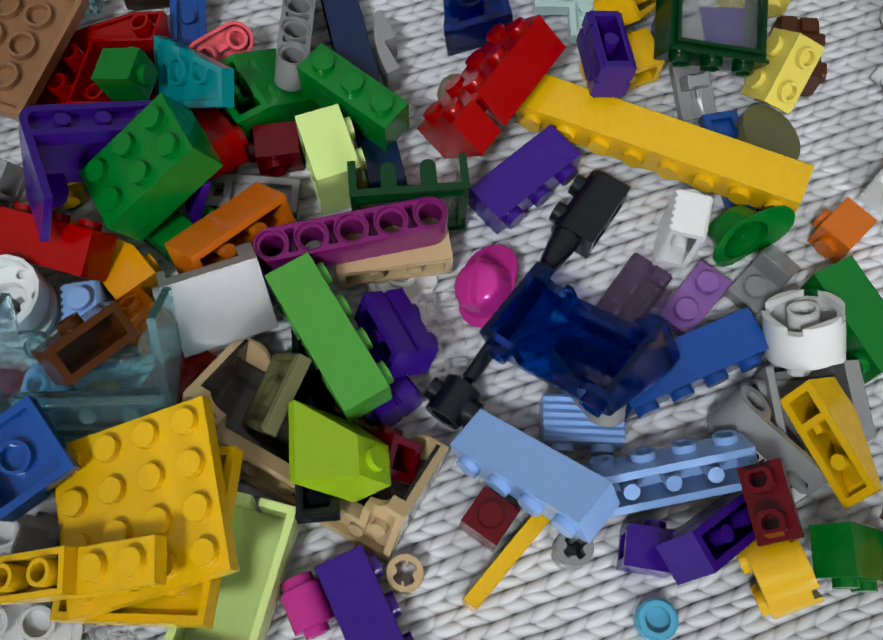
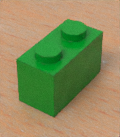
(848, 555)

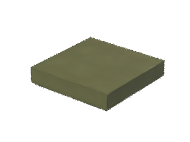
(275, 391)

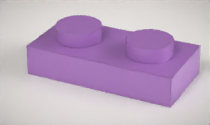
(694, 299)

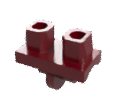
(770, 502)

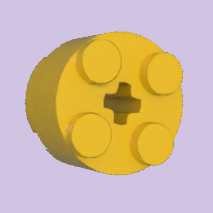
(782, 577)

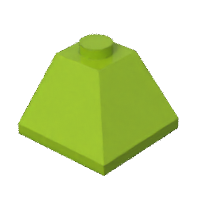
(335, 455)

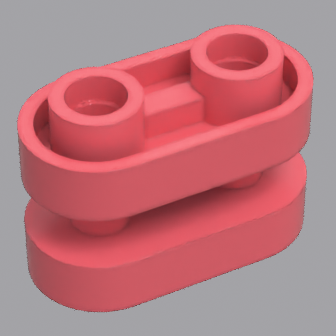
(224, 41)

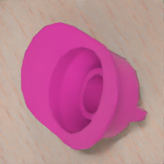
(485, 283)

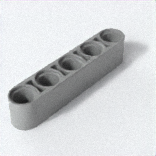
(293, 41)

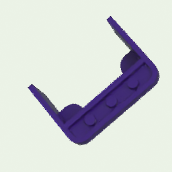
(62, 140)

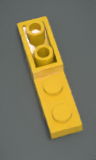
(83, 571)

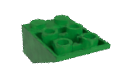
(257, 95)

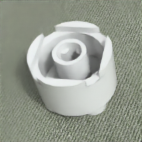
(804, 331)

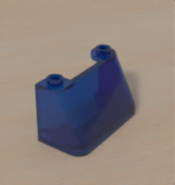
(579, 345)

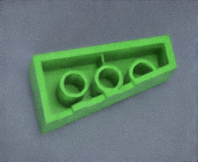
(329, 336)

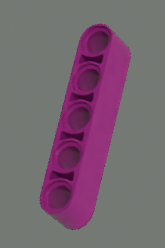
(367, 222)

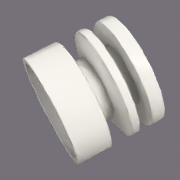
(32, 295)

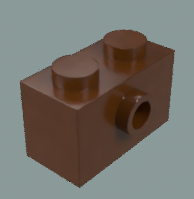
(84, 342)

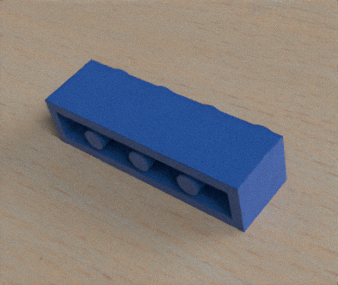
(705, 359)

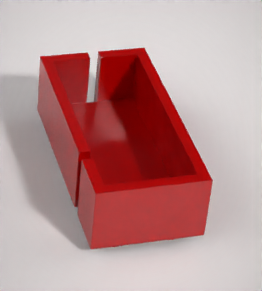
(496, 81)

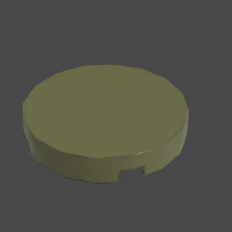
(769, 130)

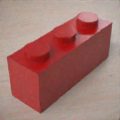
(71, 247)

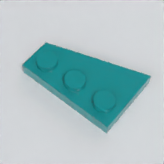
(192, 76)

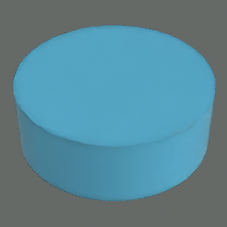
(655, 619)

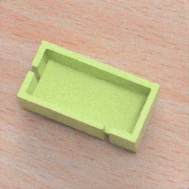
(263, 555)

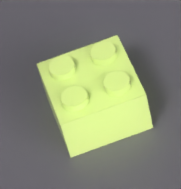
(326, 148)

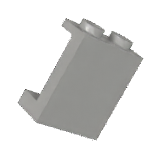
(220, 302)
(779, 384)

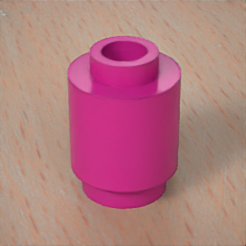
(306, 605)

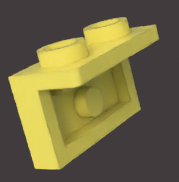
(789, 69)

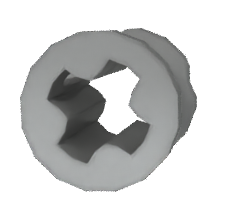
(573, 562)

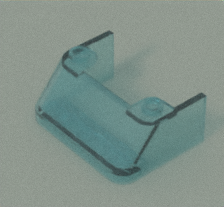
(111, 392)

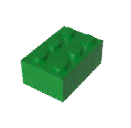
(150, 168)

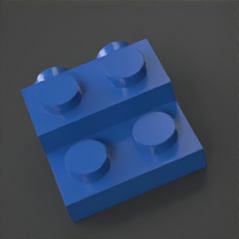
(30, 458)

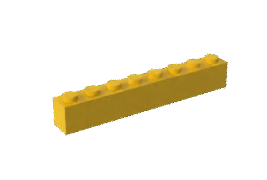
(666, 145)

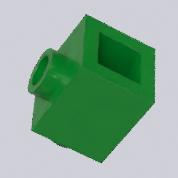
(125, 74)

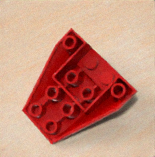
(73, 73)

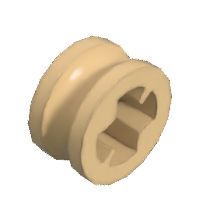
(391, 572)

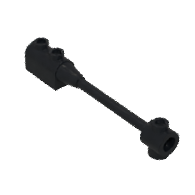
(576, 230)

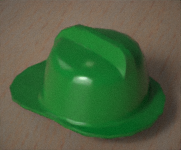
(744, 231)

